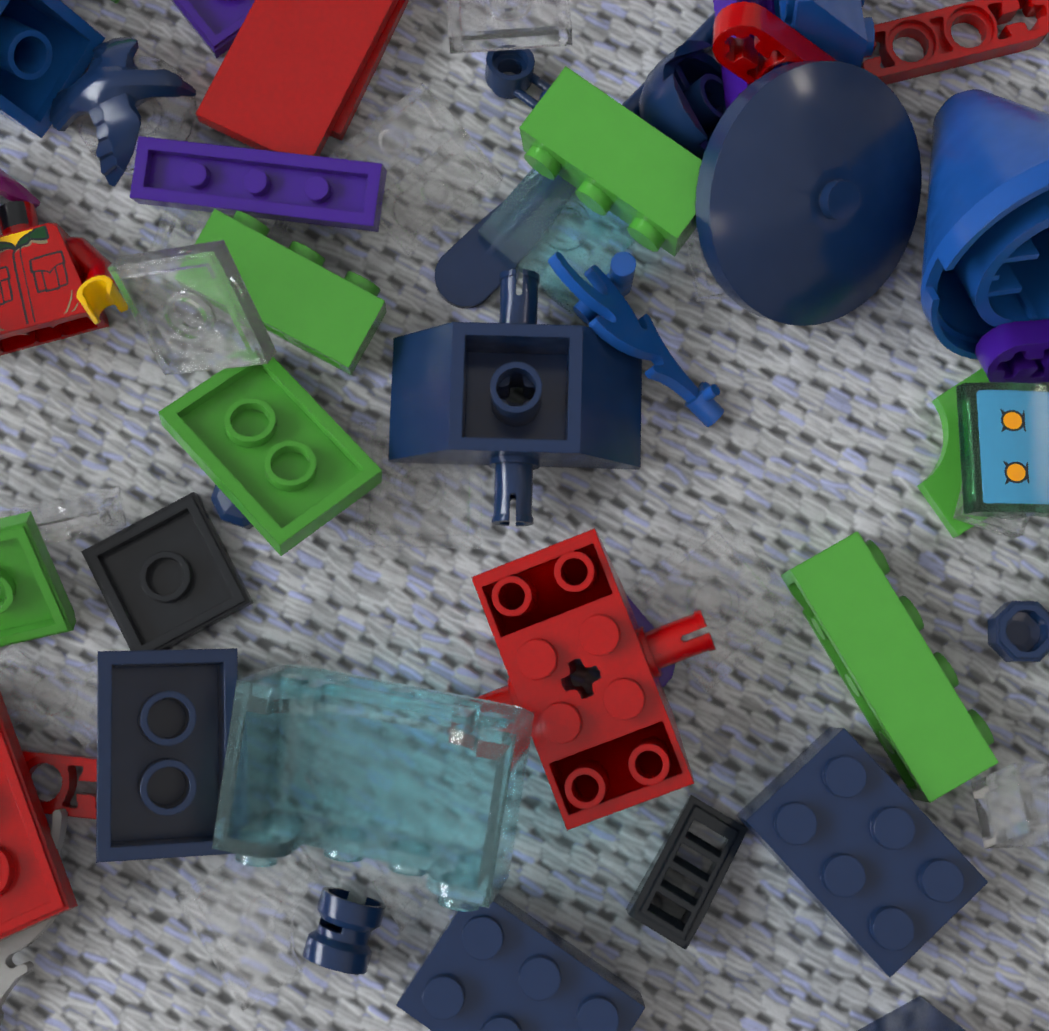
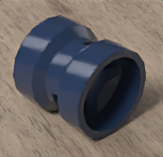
(343, 932)

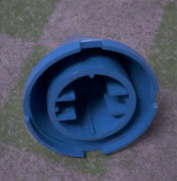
(986, 219)

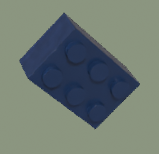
(161, 750)
(862, 849)
(514, 975)

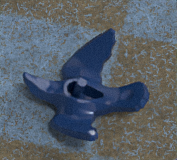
(110, 96)

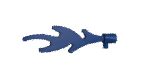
(636, 337)

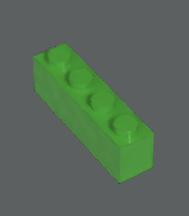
(890, 668)

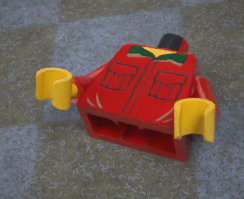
(49, 282)

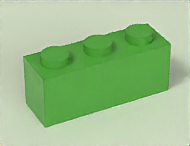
(614, 161)
(297, 295)

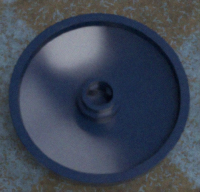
(808, 192)

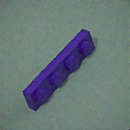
(258, 183)

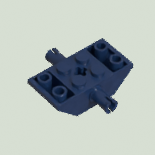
(454, 387)

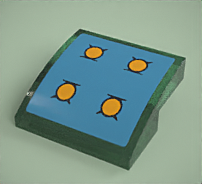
(1004, 449)

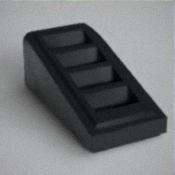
(640, 906)

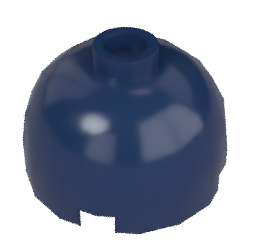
(685, 96)

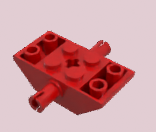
(603, 745)

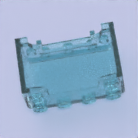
(375, 777)

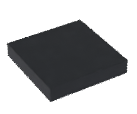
(167, 576)

